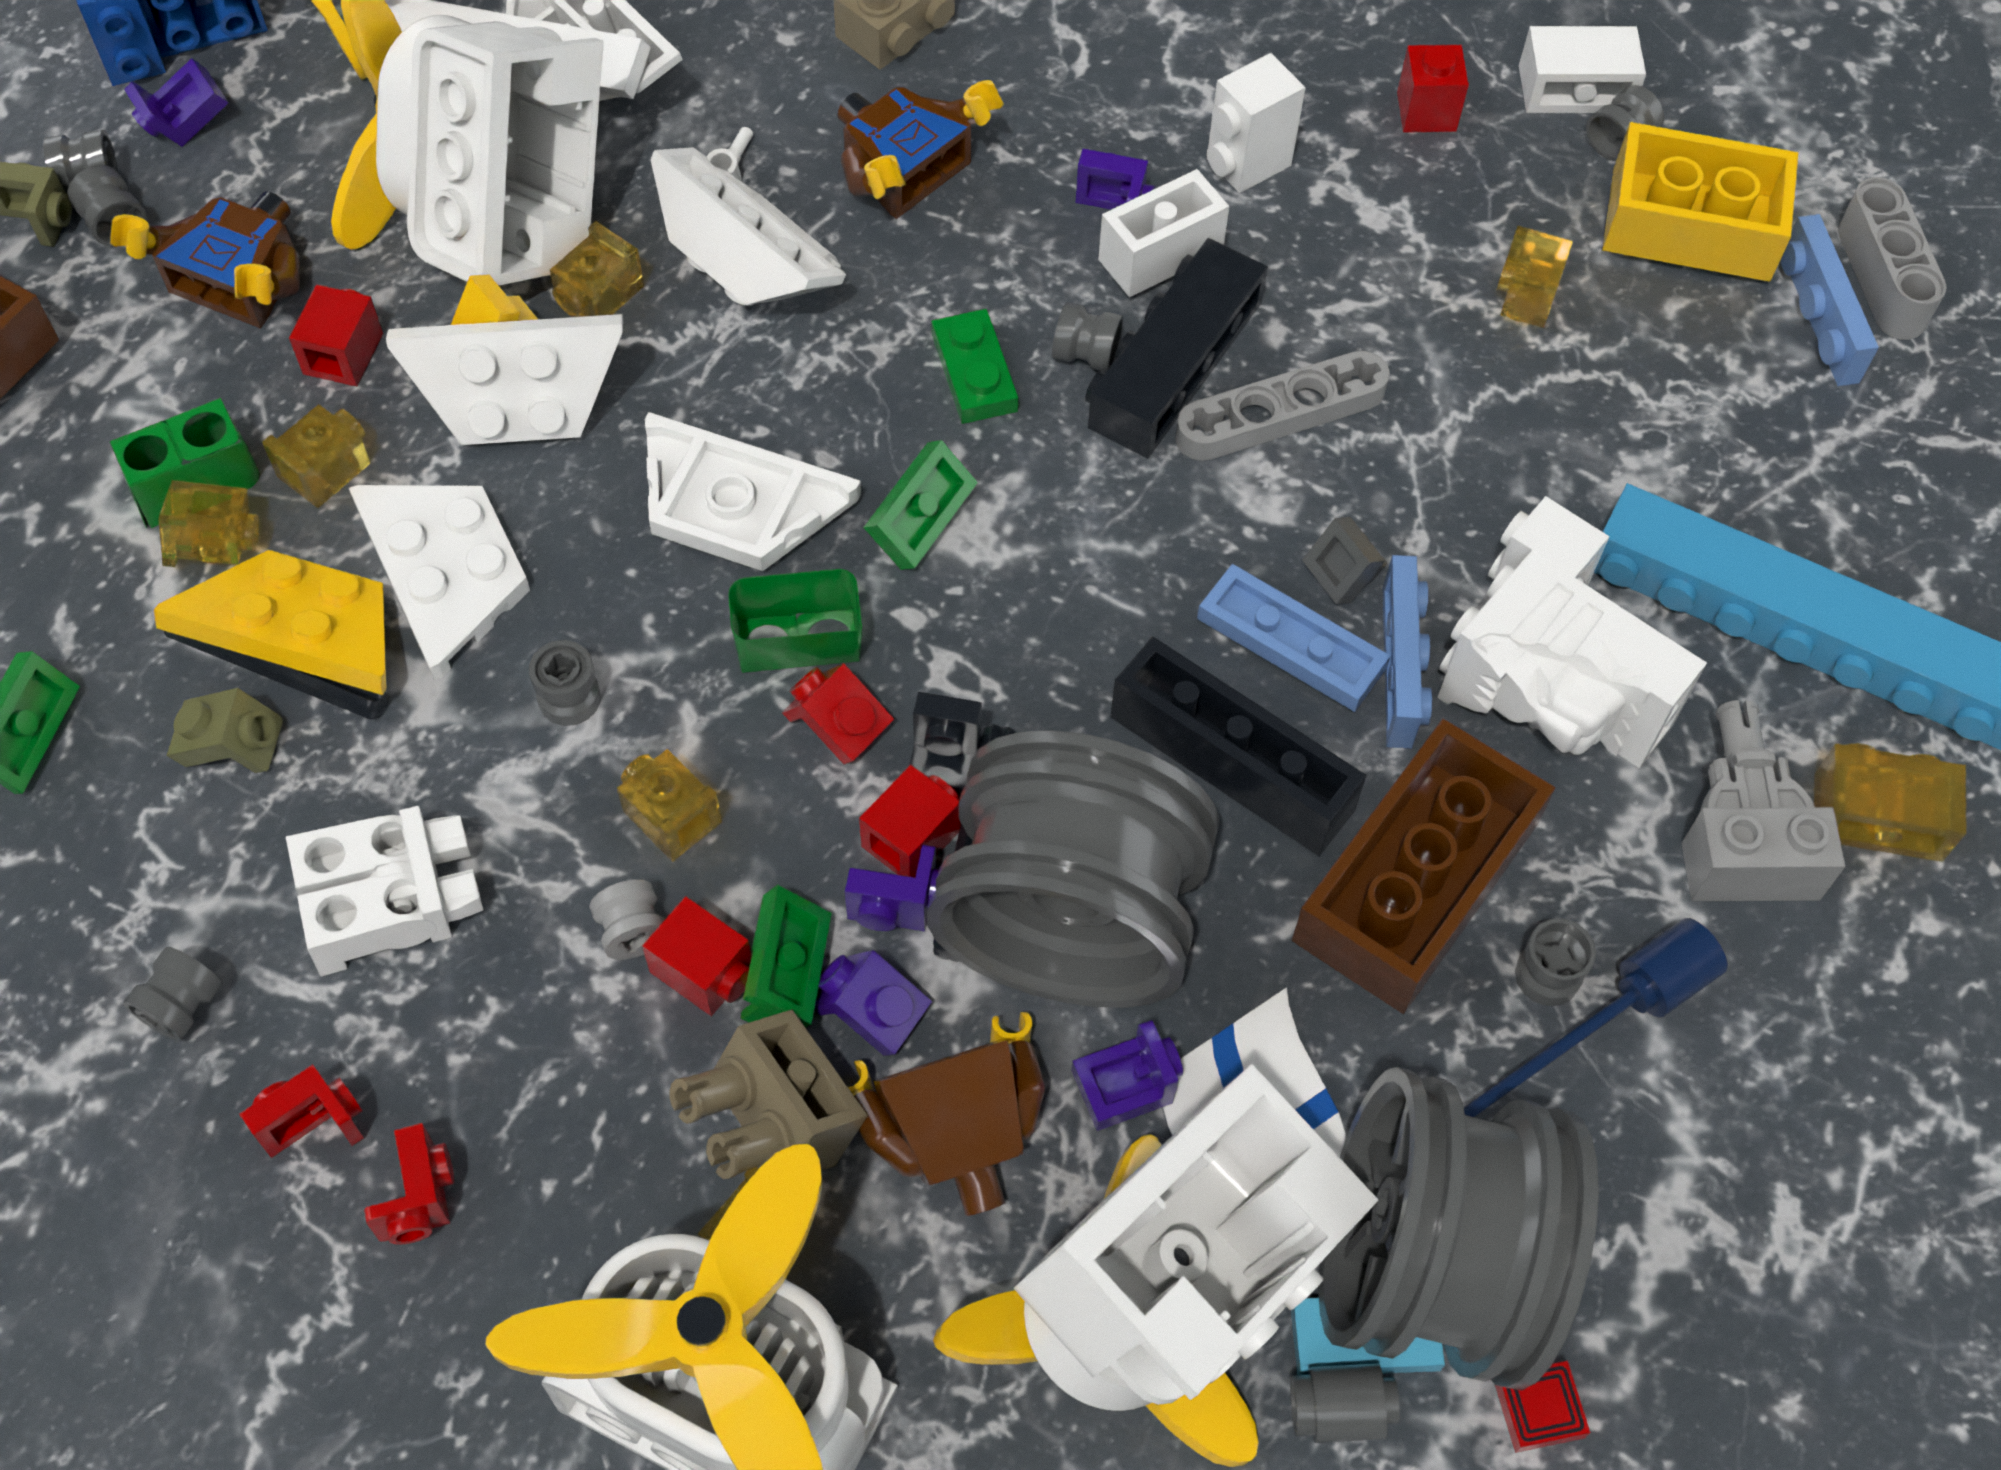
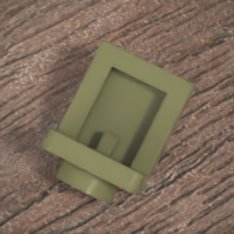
(36, 196)
(223, 728)

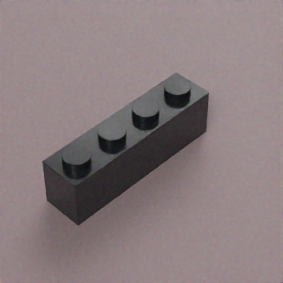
(1175, 347)
(1236, 745)

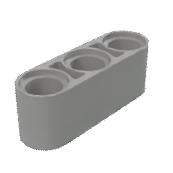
(1891, 258)

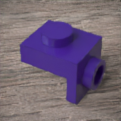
(180, 105)
(1110, 179)
(891, 900)
(871, 999)
(1129, 1077)

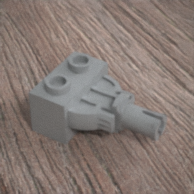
(1758, 825)

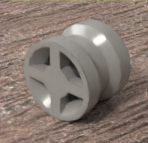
(627, 917)

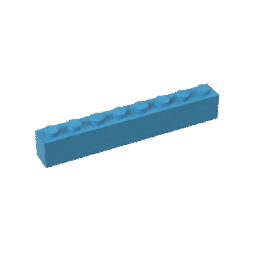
(1806, 613)

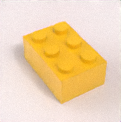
(1701, 201)

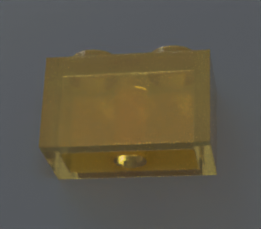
(1893, 800)

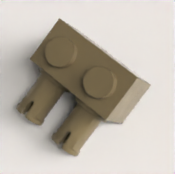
(888, 27)
(778, 1092)

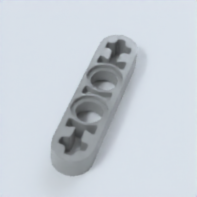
(1278, 398)

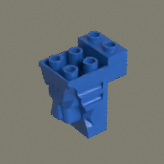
(139, 33)

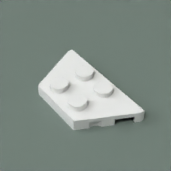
(511, 375)
(736, 495)
(443, 562)

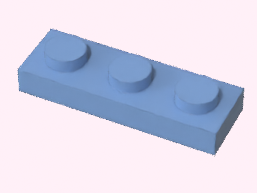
(1829, 301)
(1293, 637)
(1409, 651)

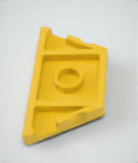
(288, 616)

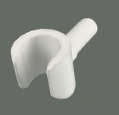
(729, 158)

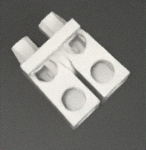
(379, 885)

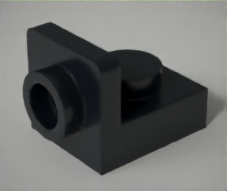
(946, 737)

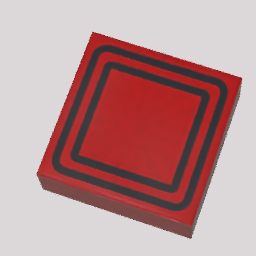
(1544, 1412)

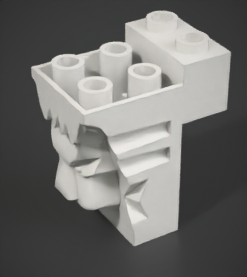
(1562, 651)

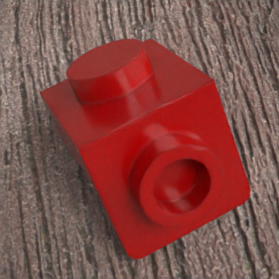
(838, 711)
(298, 1106)
(424, 1173)

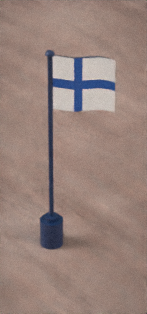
(1652, 982)

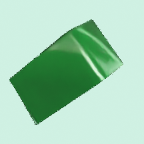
(185, 438)
(777, 601)

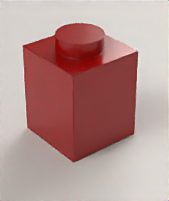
(1432, 88)
(336, 335)
(909, 815)
(699, 956)

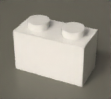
(1578, 67)
(1255, 122)
(1155, 231)

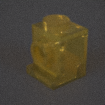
(597, 274)
(1532, 275)
(319, 454)
(206, 523)
(671, 819)

